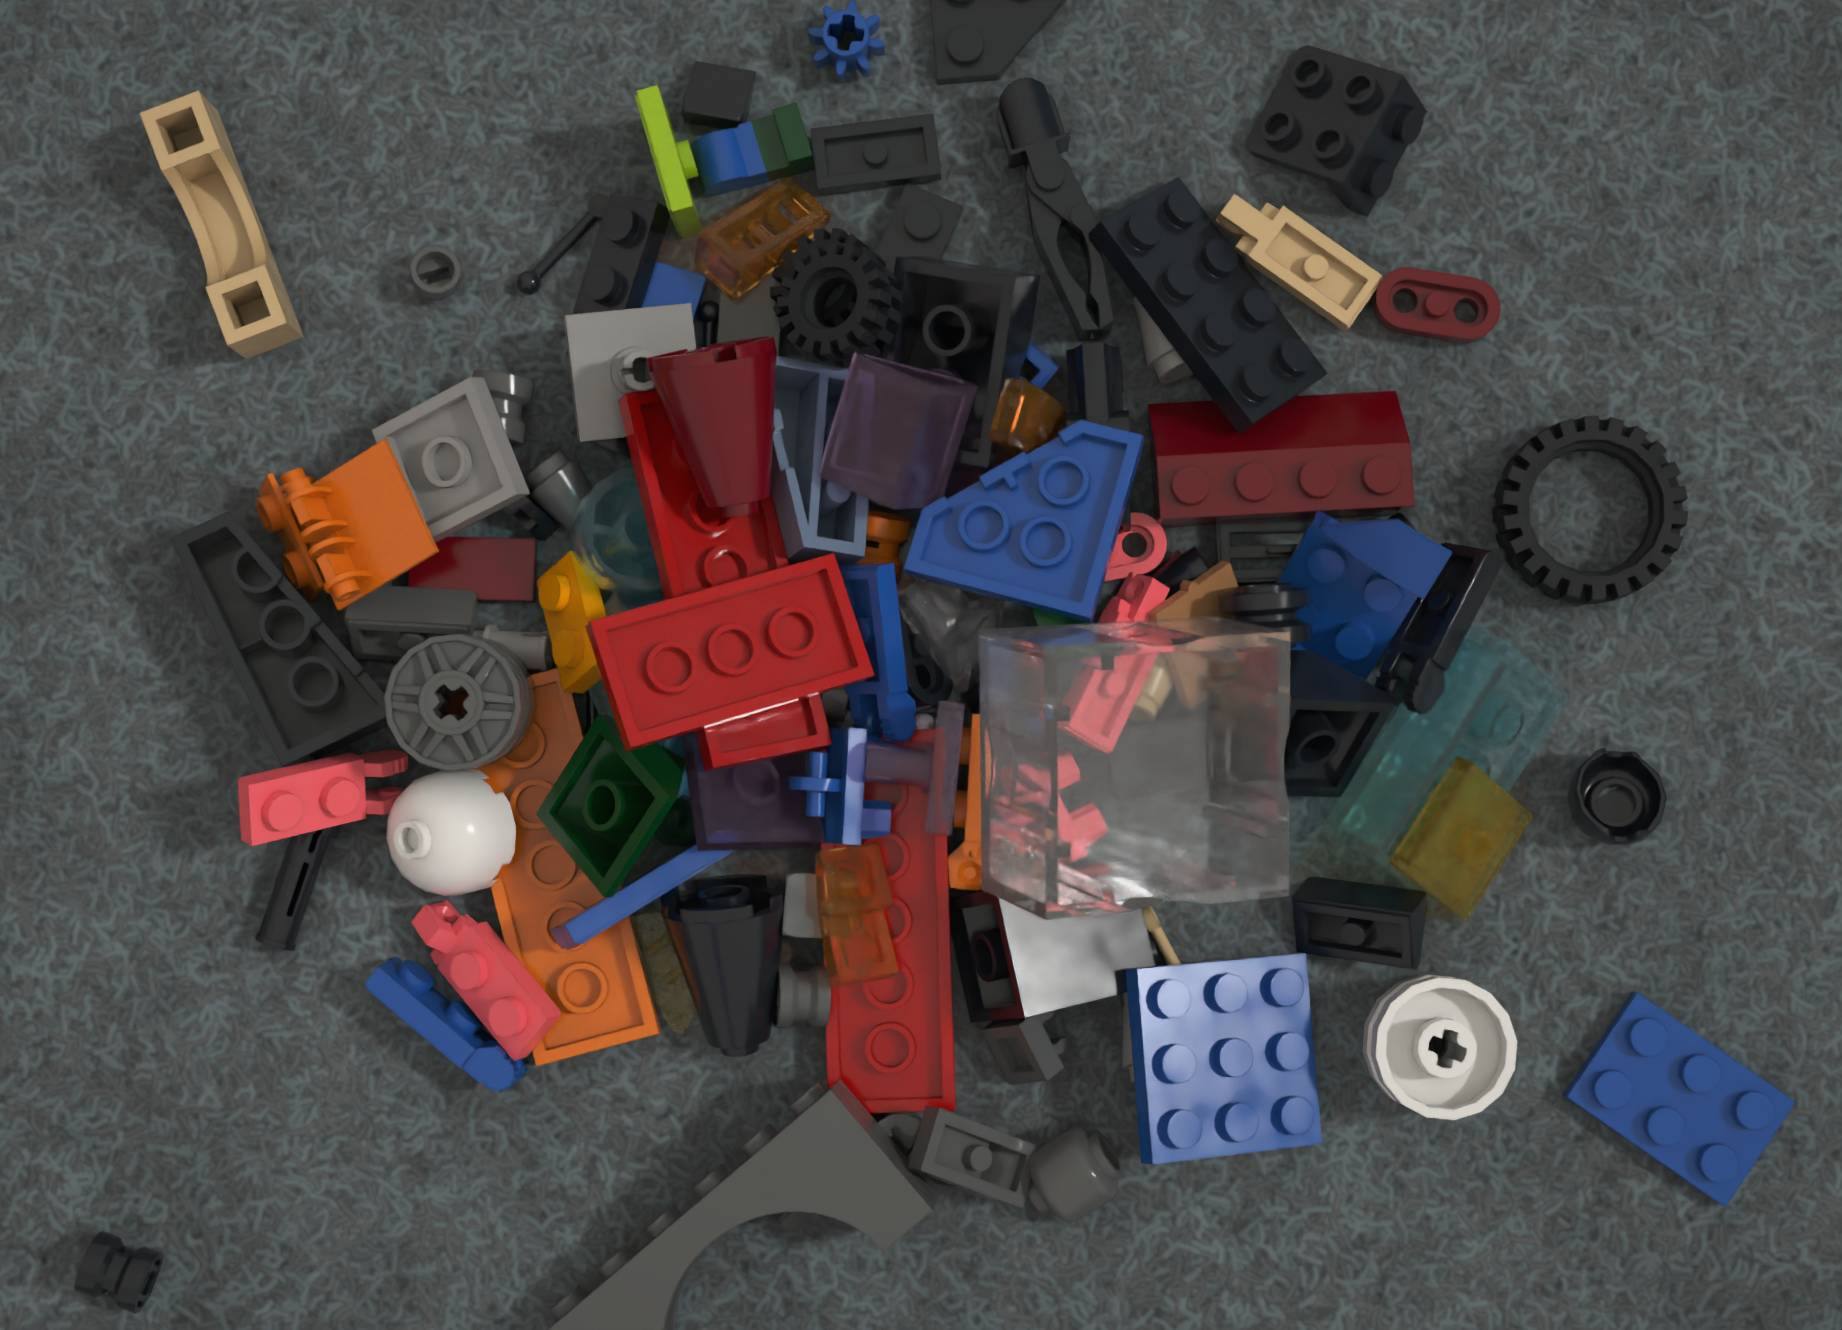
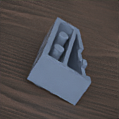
(811, 511)

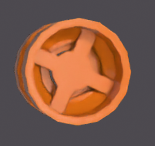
(890, 532)

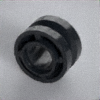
(1270, 606)

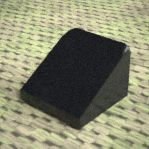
(718, 96)

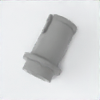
(531, 647)

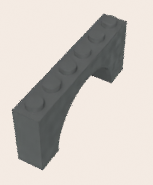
(821, 1162)

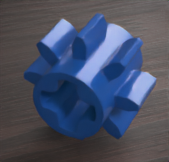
(859, 51)

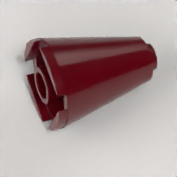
(723, 417)

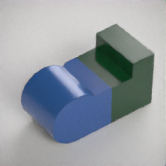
(753, 152)

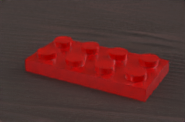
(729, 651)

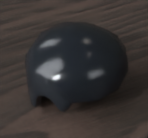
(1624, 813)

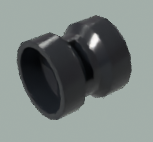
(124, 1274)

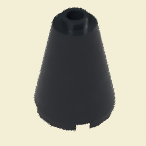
(729, 955)

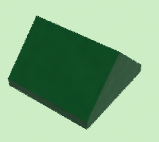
(610, 802)

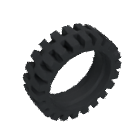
(1656, 478)

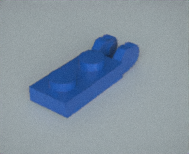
(882, 700)
(446, 1025)

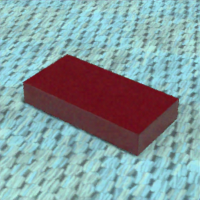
(489, 566)

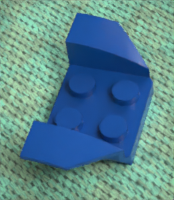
(1360, 585)

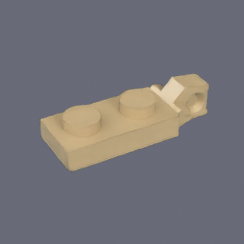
(1301, 259)

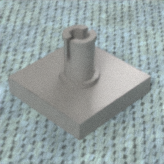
(611, 356)
(455, 457)

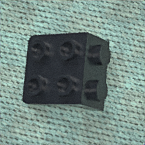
(1339, 124)

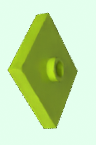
(672, 161)

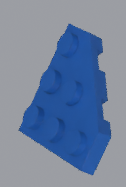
(1035, 524)

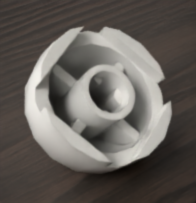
(451, 832)

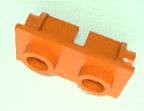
(276, 517)

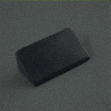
(1360, 921)

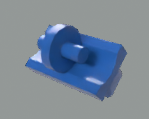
(837, 789)

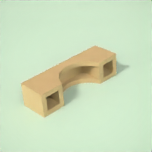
(234, 248)

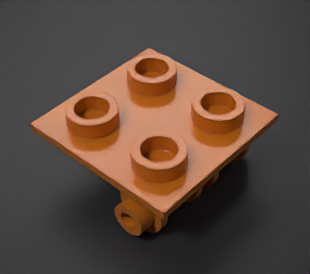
(361, 524)

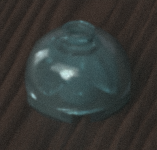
(614, 539)

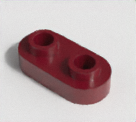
(1434, 305)

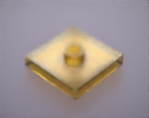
(1461, 838)

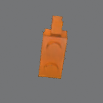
(965, 861)

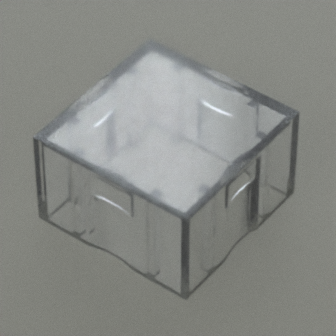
(1133, 764)

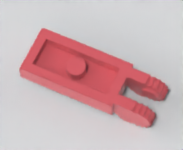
(316, 795)

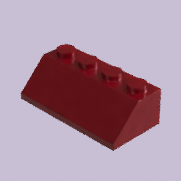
(1310, 455)

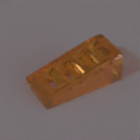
(735, 265)

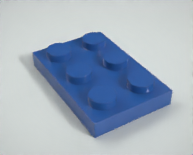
(1679, 1098)

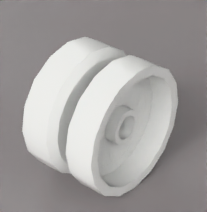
(1476, 1053)

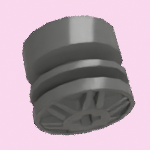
(497, 706)

